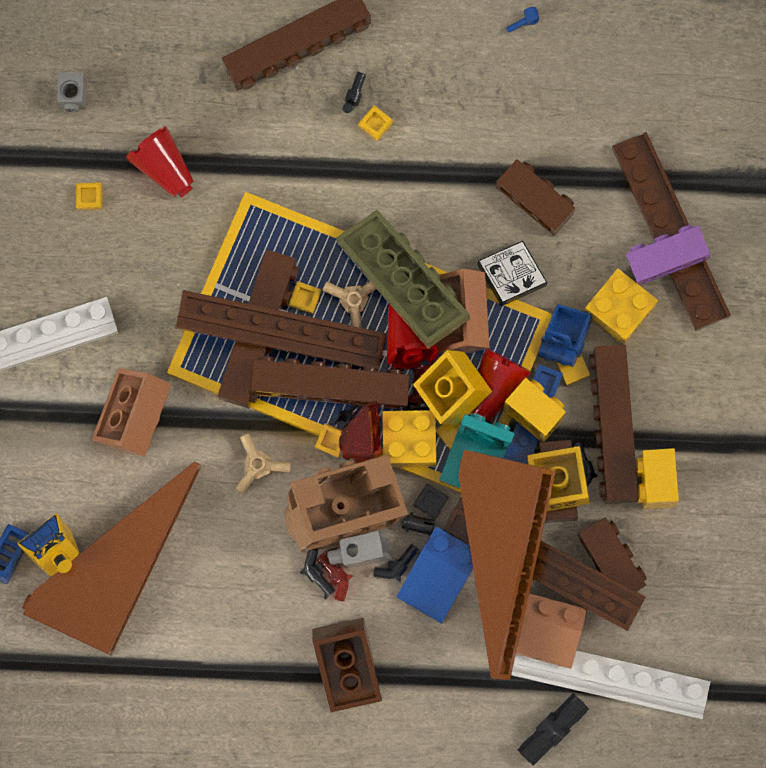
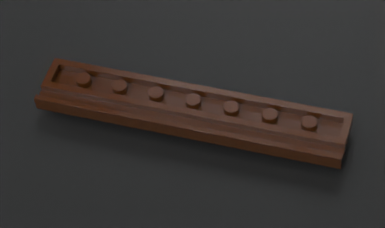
(665, 216)
(279, 330)
(571, 578)

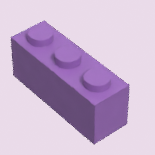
(668, 254)

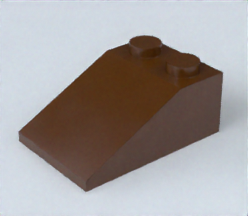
(346, 664)

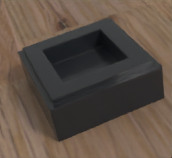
(431, 501)

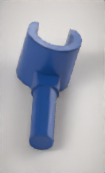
(531, 18)

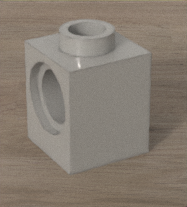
(70, 81)

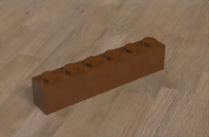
(295, 41)
(269, 291)
(328, 384)
(615, 424)

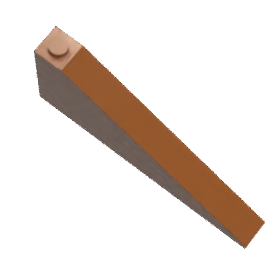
(505, 523)
(109, 575)

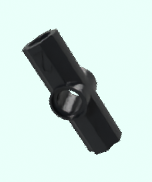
(553, 729)

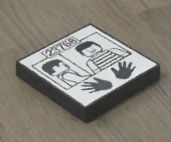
(512, 273)

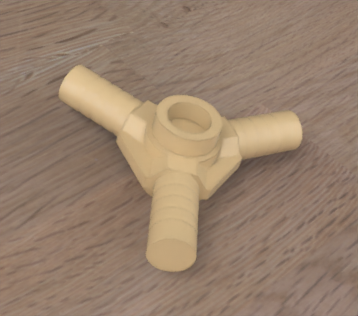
(351, 298)
(258, 464)

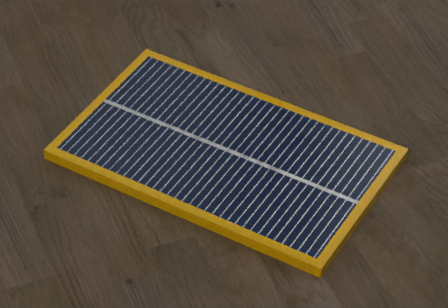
(263, 225)

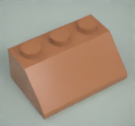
(471, 294)
(131, 411)
(551, 631)

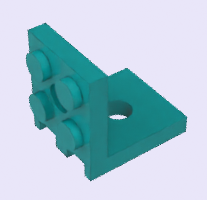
(475, 436)

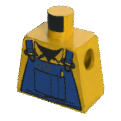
(51, 546)

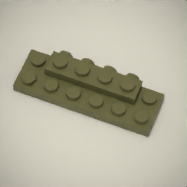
(403, 278)

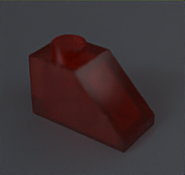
(362, 434)

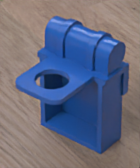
(565, 335)

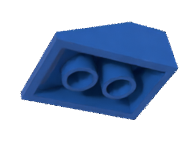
(437, 575)

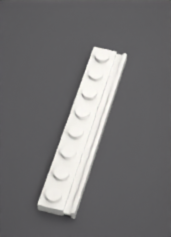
(56, 333)
(621, 682)

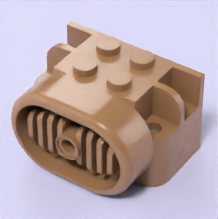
(343, 503)

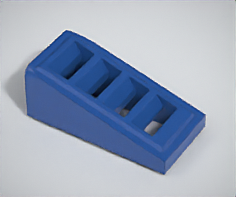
(10, 567)

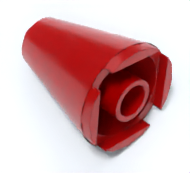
(163, 163)
(404, 346)
(502, 378)

